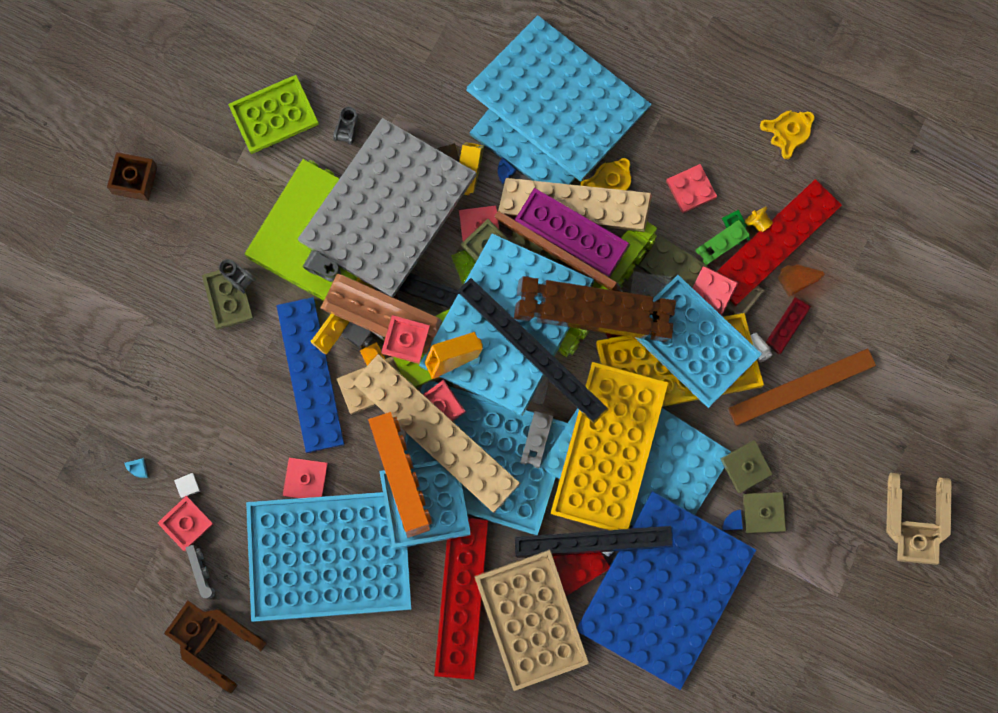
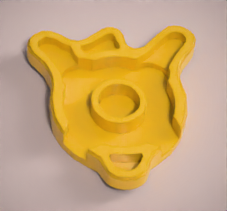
(789, 130)
(611, 176)

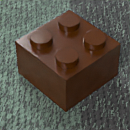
(132, 176)

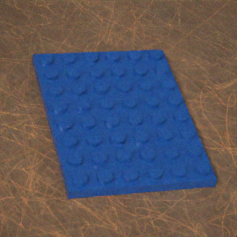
(666, 601)

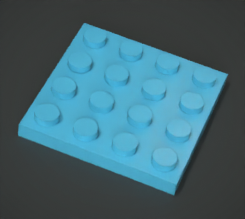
(443, 500)

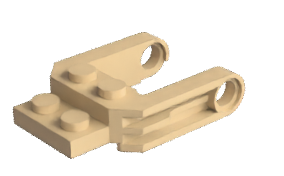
(918, 540)

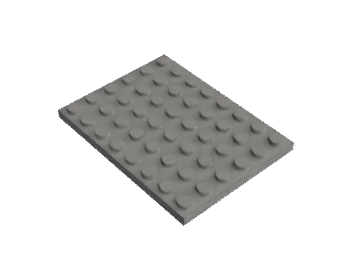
(387, 207)

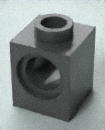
(357, 335)

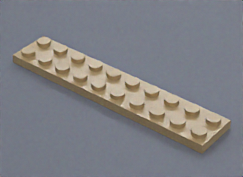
(437, 433)

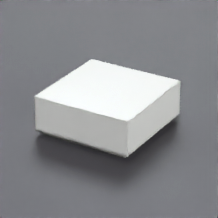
(187, 485)

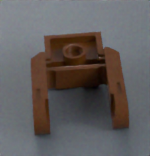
(195, 628)

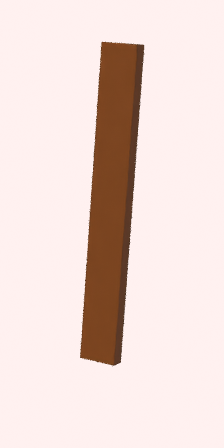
(557, 252)
(801, 387)

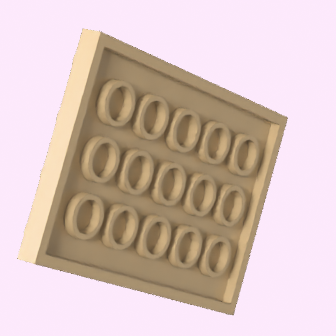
(531, 620)

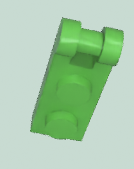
(723, 242)

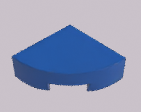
(505, 170)
(733, 521)

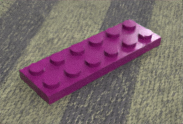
(572, 232)

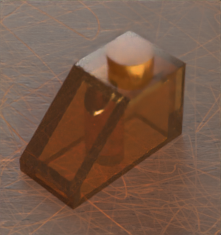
(798, 278)

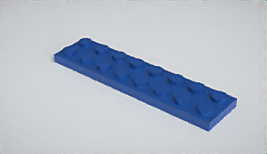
(310, 376)

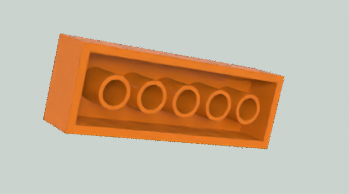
(401, 480)

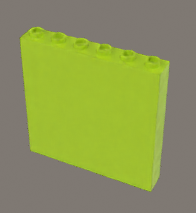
(277, 241)

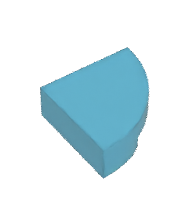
(137, 468)

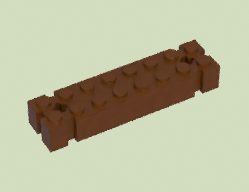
(594, 309)

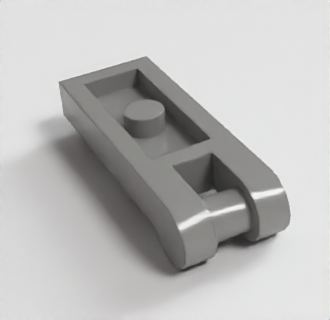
(537, 438)
(201, 573)

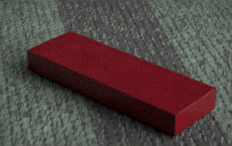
(787, 325)

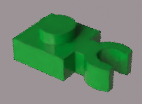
(732, 218)

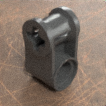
(346, 129)
(319, 265)
(238, 277)

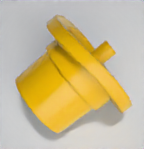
(759, 219)

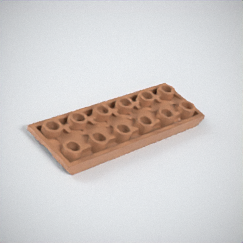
(373, 309)

